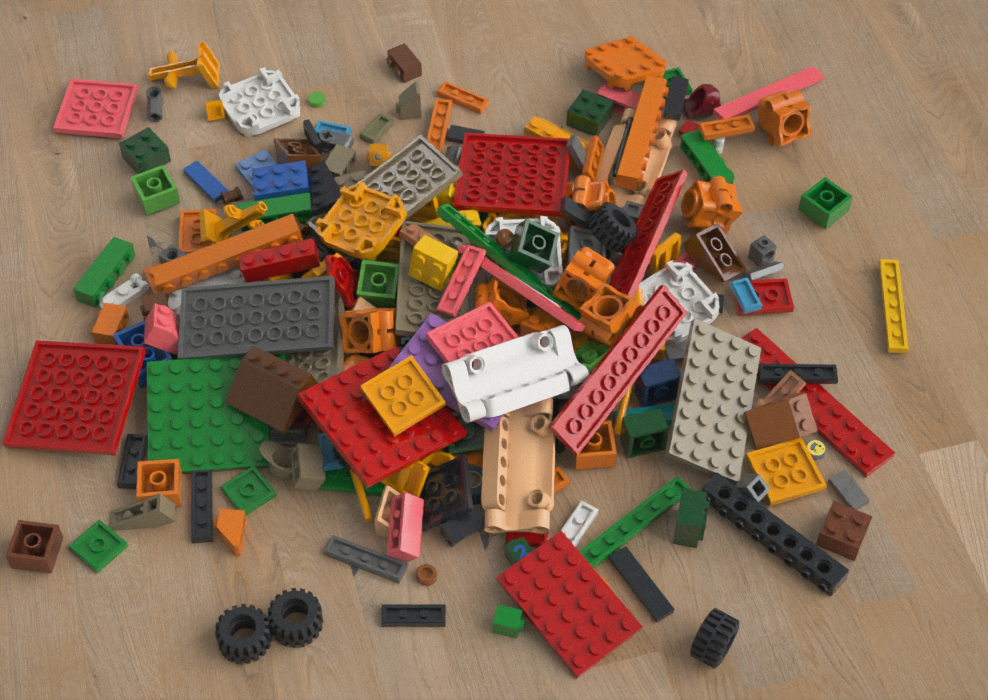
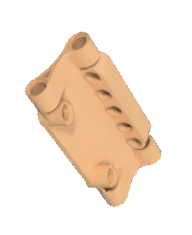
(655, 166)
(519, 471)

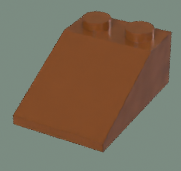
(780, 420)

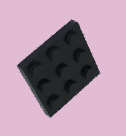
(446, 493)

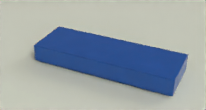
(205, 181)

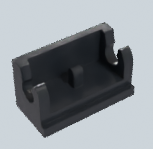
(462, 526)

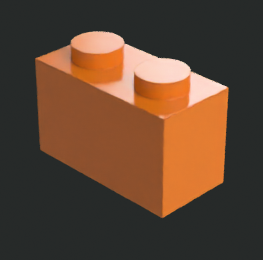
(110, 320)

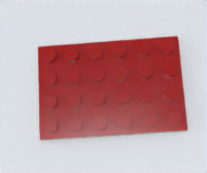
(569, 604)

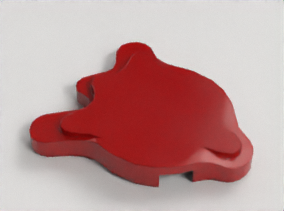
(345, 278)

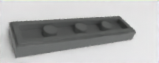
(365, 559)

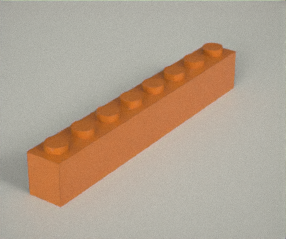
(641, 133)
(224, 254)

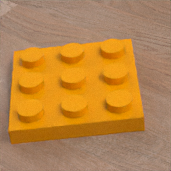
(402, 395)
(787, 471)

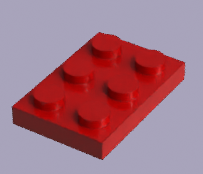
(773, 295)

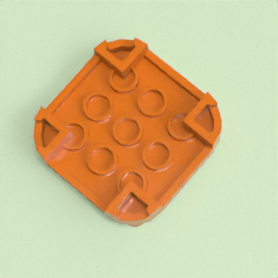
(624, 62)

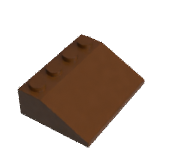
(268, 389)

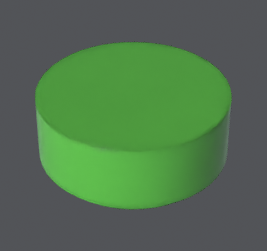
(316, 99)

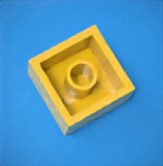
(432, 263)

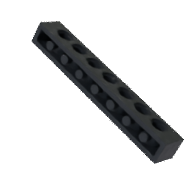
(785, 535)

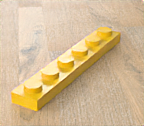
(893, 306)

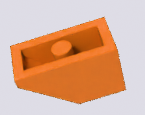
(231, 528)

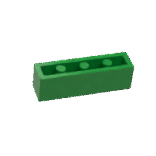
(704, 157)
(279, 207)
(104, 272)

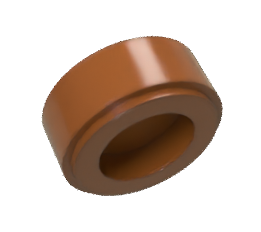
(426, 575)

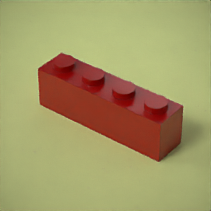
(279, 260)

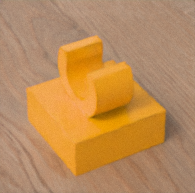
(215, 110)

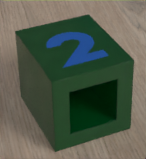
(516, 550)

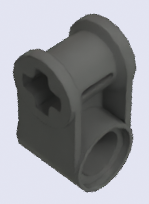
(335, 138)

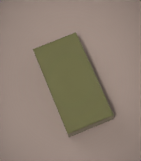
(376, 129)

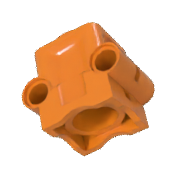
(784, 117)
(589, 195)
(711, 204)
(583, 277)
(506, 301)
(608, 314)
(369, 330)

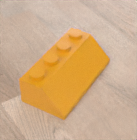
(543, 128)

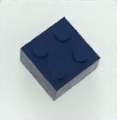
(658, 383)

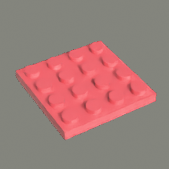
(96, 108)
(470, 333)

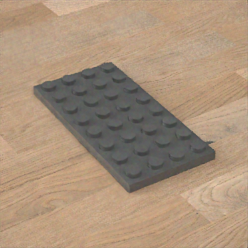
(262, 314)

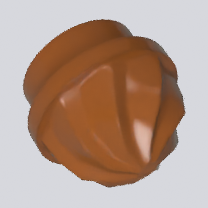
(504, 238)

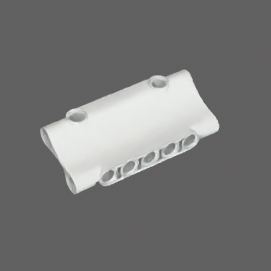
(514, 373)

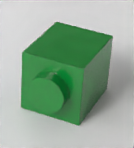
(508, 621)

